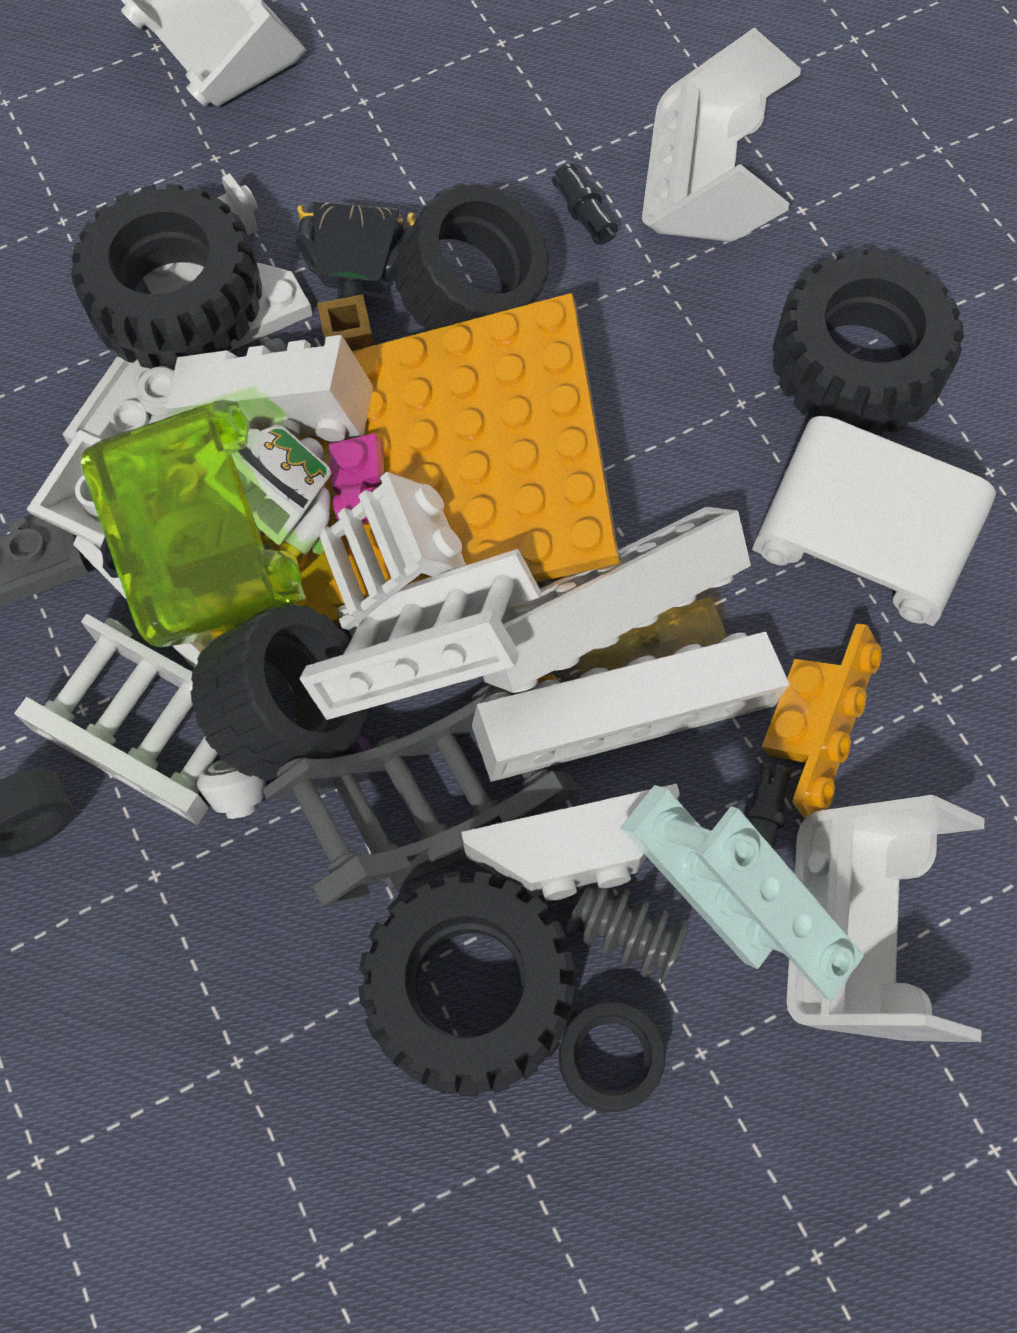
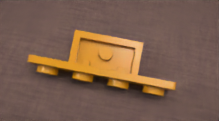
(818, 716)

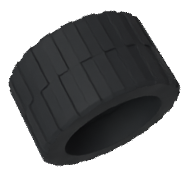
(492, 225)
(236, 703)

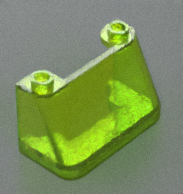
(186, 526)

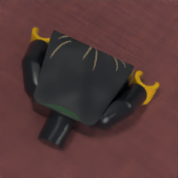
(352, 245)

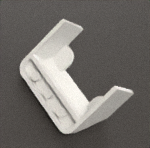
(694, 145)
(854, 869)

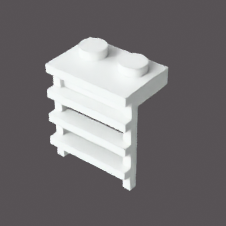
(410, 535)

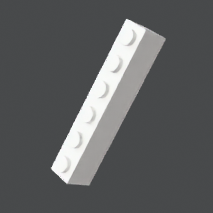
(600, 604)
(627, 704)

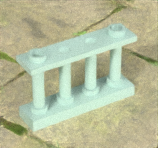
(743, 890)

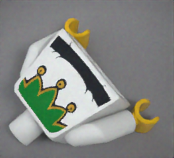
(285, 487)

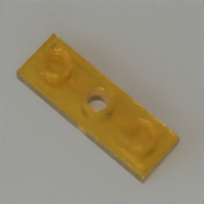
(673, 630)

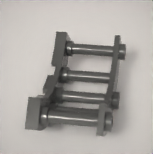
(438, 844)

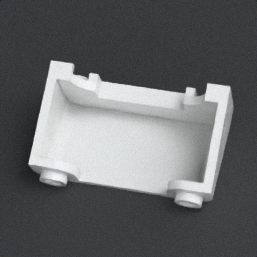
(219, 42)
(877, 514)

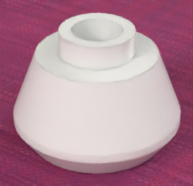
(230, 790)

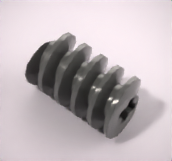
(628, 929)

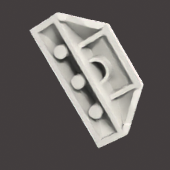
(562, 847)

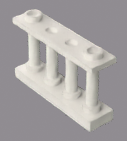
(426, 637)
(97, 741)

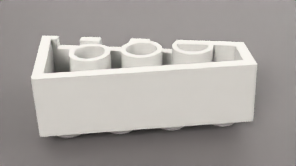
(302, 388)

